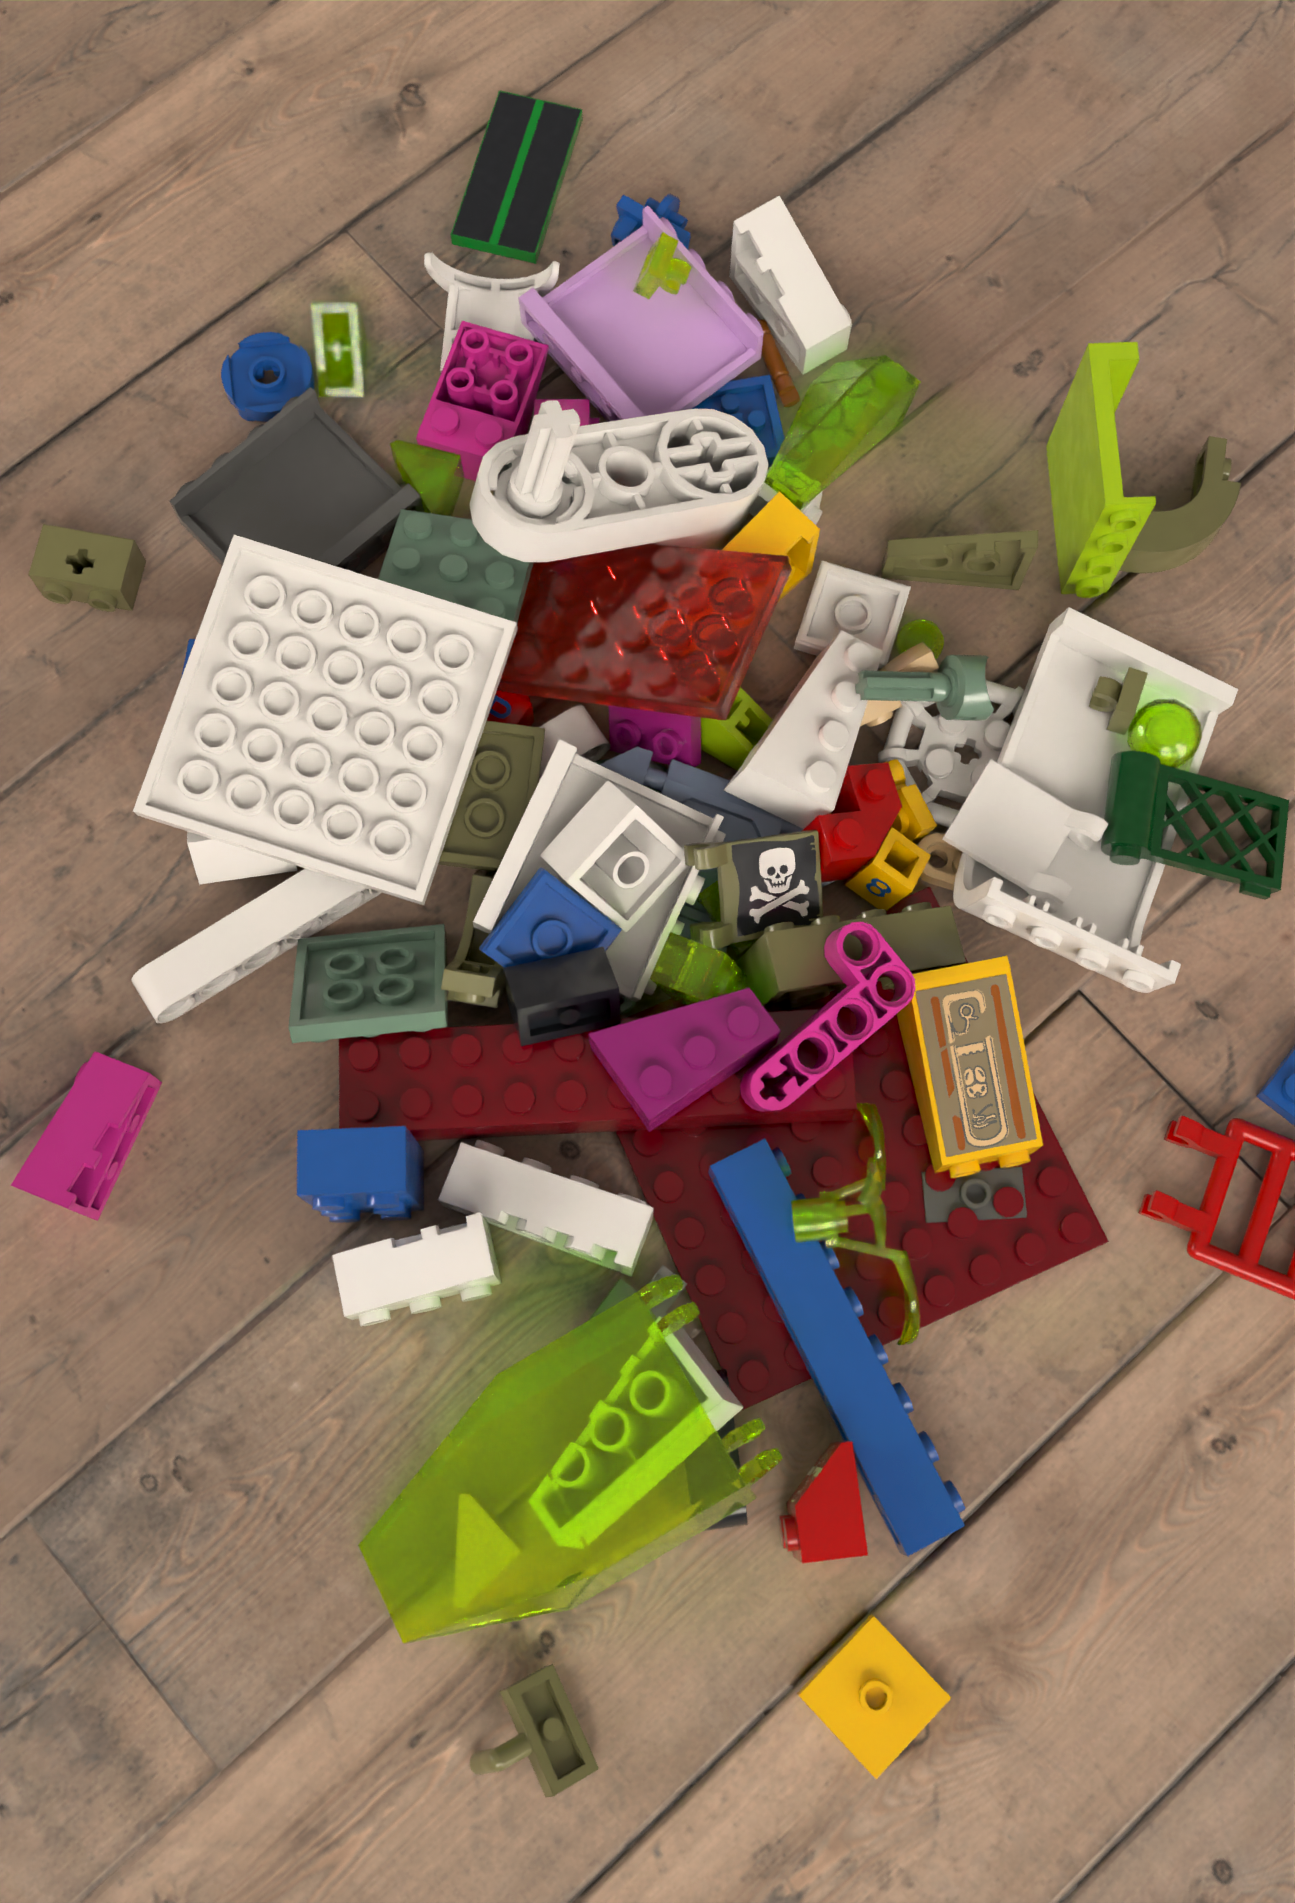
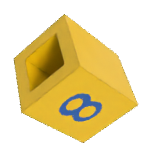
(891, 872)

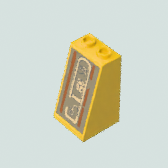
(970, 1067)

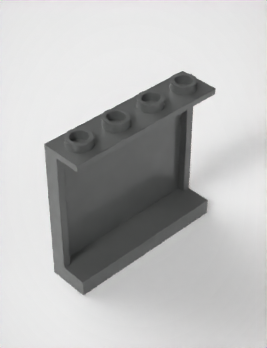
(298, 490)

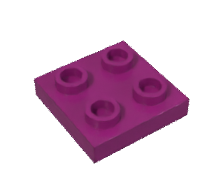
(662, 733)

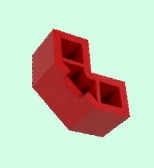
(859, 821)

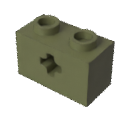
(87, 568)

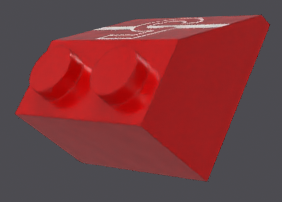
(826, 1510)

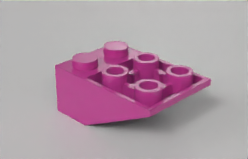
(482, 394)

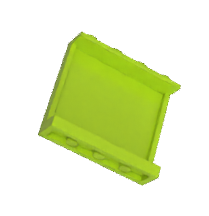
(1090, 513)

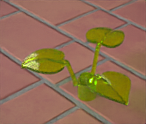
(825, 1218)

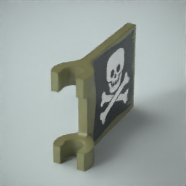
(759, 885)

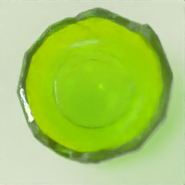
(1166, 730)

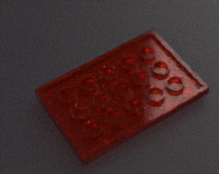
(645, 627)

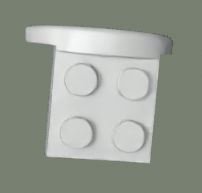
(485, 300)

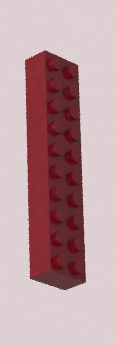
(490, 1086)

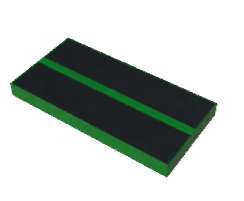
(517, 177)

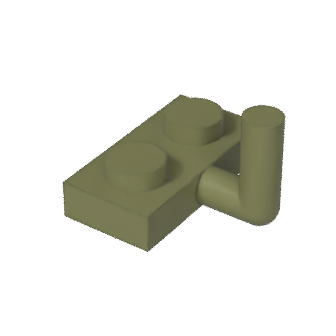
(546, 1735)

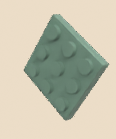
(454, 563)
(369, 984)

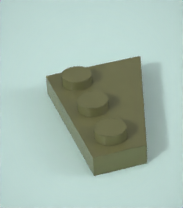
(964, 560)

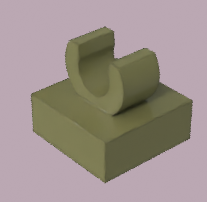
(1119, 698)

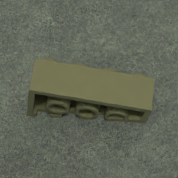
(792, 962)

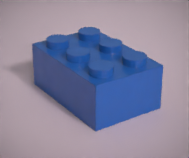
(361, 1172)

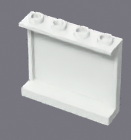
(560, 794)

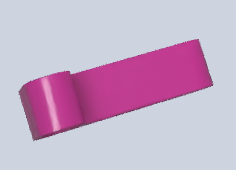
(822, 1027)

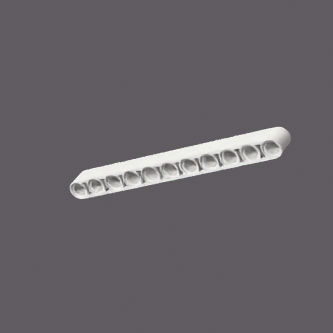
(292, 912)

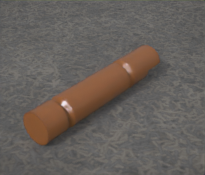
(777, 368)

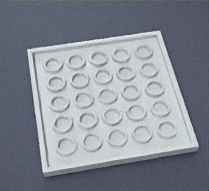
(327, 719)

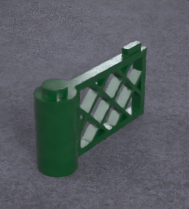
(1136, 822)

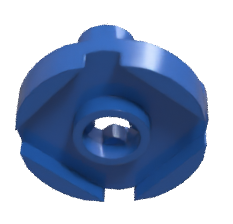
(259, 354)

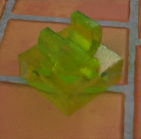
(662, 269)

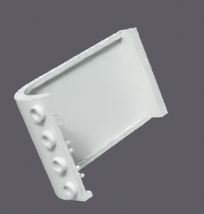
(1068, 754)

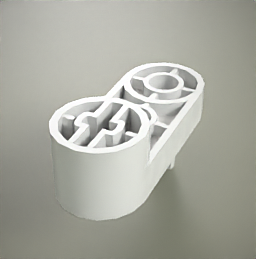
(558, 494)

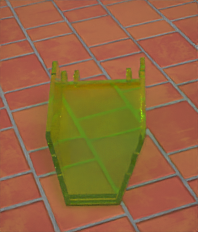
(561, 1479)

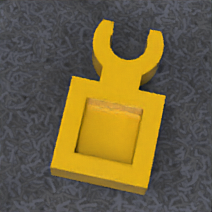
(914, 817)

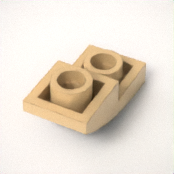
(915, 659)

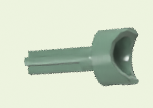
(956, 687)

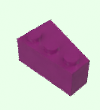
(683, 1052)

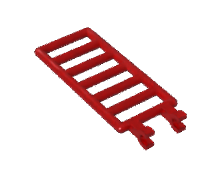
(1202, 1222)

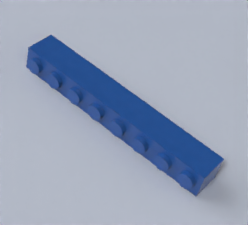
(837, 1351)

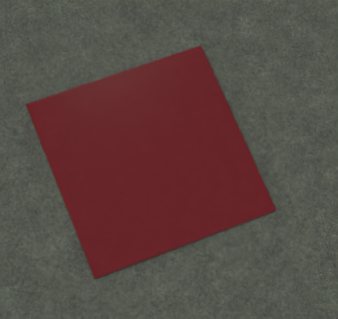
(950, 1260)

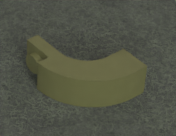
(1185, 532)
(472, 973)

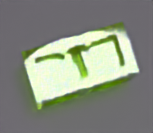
(695, 971)

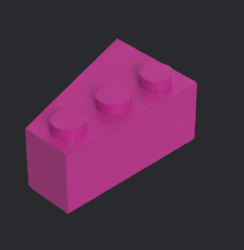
(90, 1136)

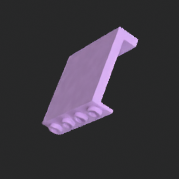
(638, 351)

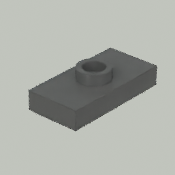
(973, 1193)

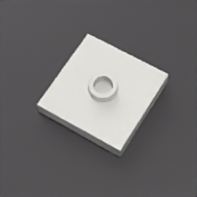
(851, 603)

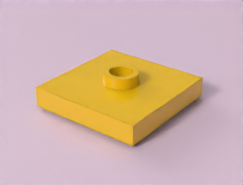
(874, 1696)

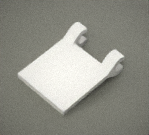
(1020, 831)

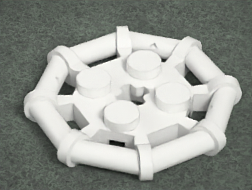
(936, 753)

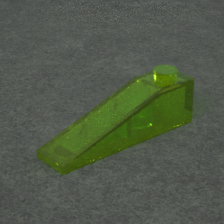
(839, 423)

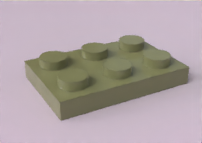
(494, 796)

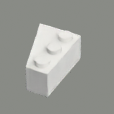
(787, 286)
(417, 1271)

